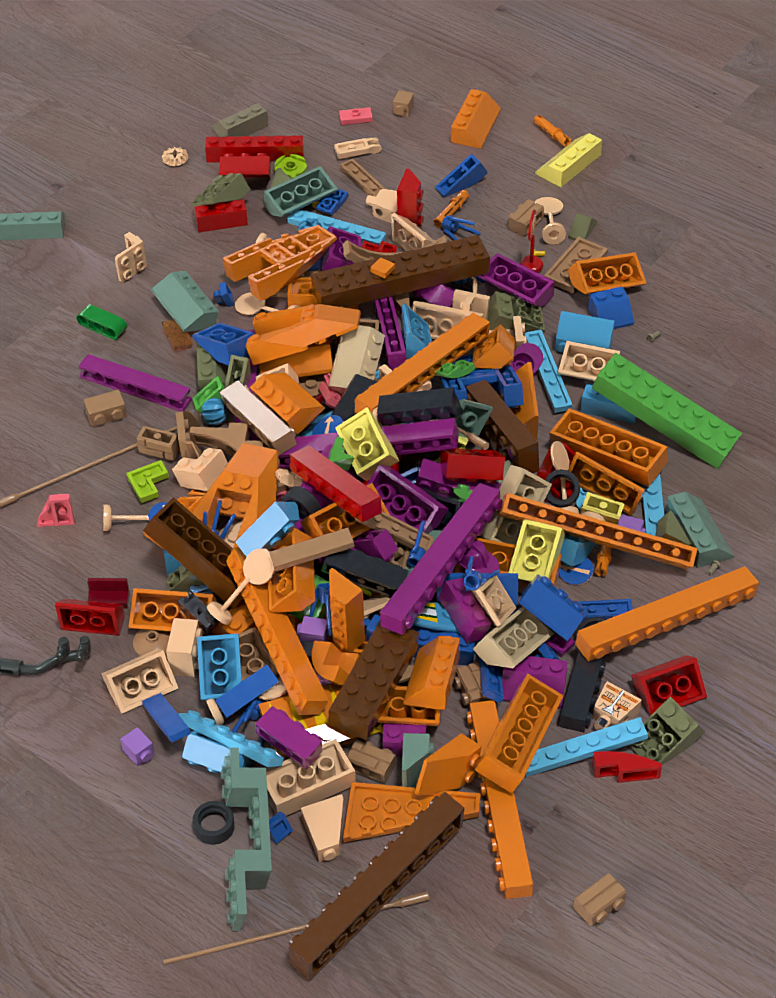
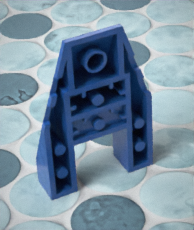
(502, 380)

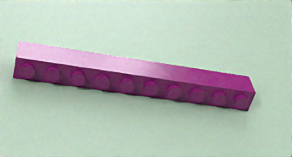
(404, 439)
(440, 559)

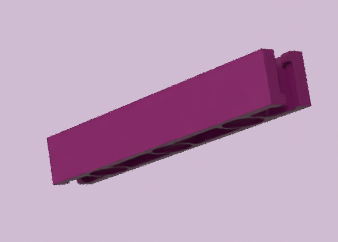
(135, 383)

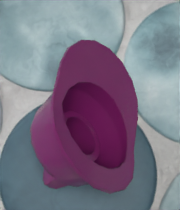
(527, 353)
(483, 560)

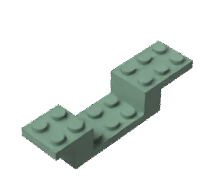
(247, 867)

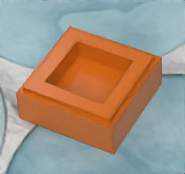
(382, 267)

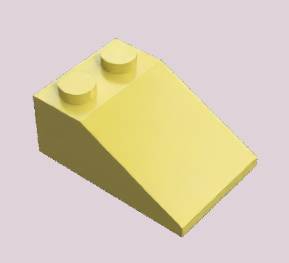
(366, 443)
(536, 550)

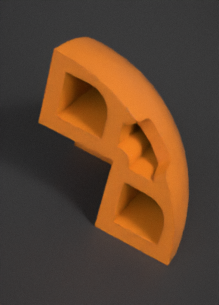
(331, 662)

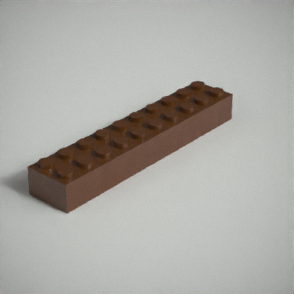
(412, 272)
(375, 886)

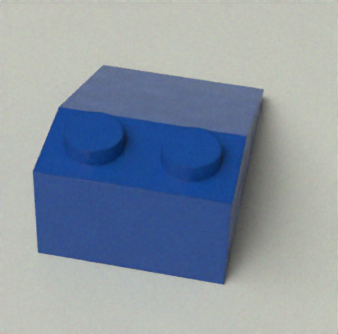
(223, 341)

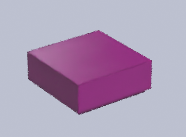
(560, 645)

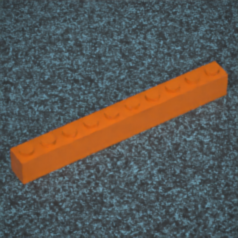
(426, 362)
(599, 531)
(666, 613)
(281, 643)
(502, 810)

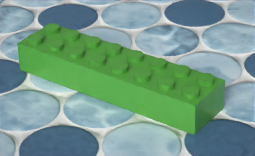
(666, 410)

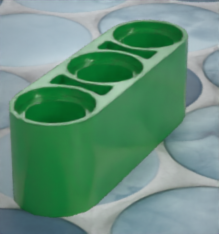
(102, 322)

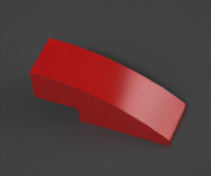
(625, 766)

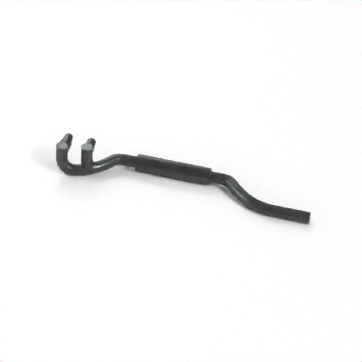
(63, 654)

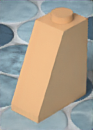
(324, 826)

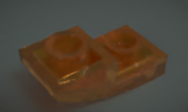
(179, 338)

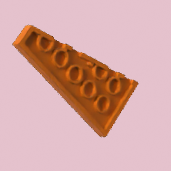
(388, 809)

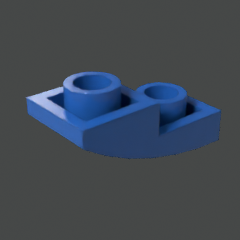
(332, 202)

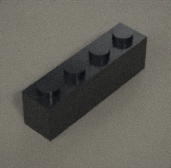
(366, 571)
(581, 693)

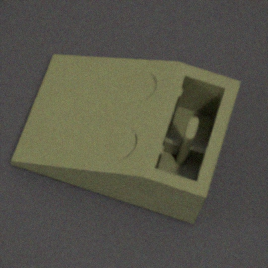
(223, 189)
(504, 307)
(669, 733)

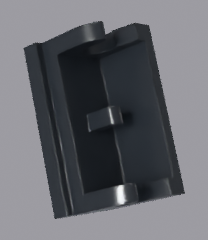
(197, 610)

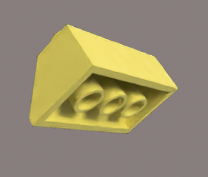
(571, 160)

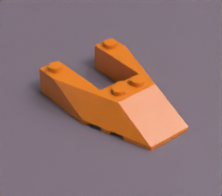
(278, 260)
(294, 329)
(244, 487)

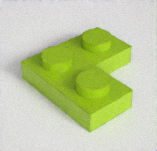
(143, 479)

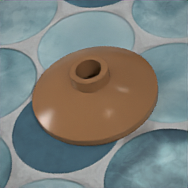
(144, 644)

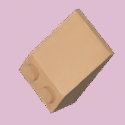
(494, 601)

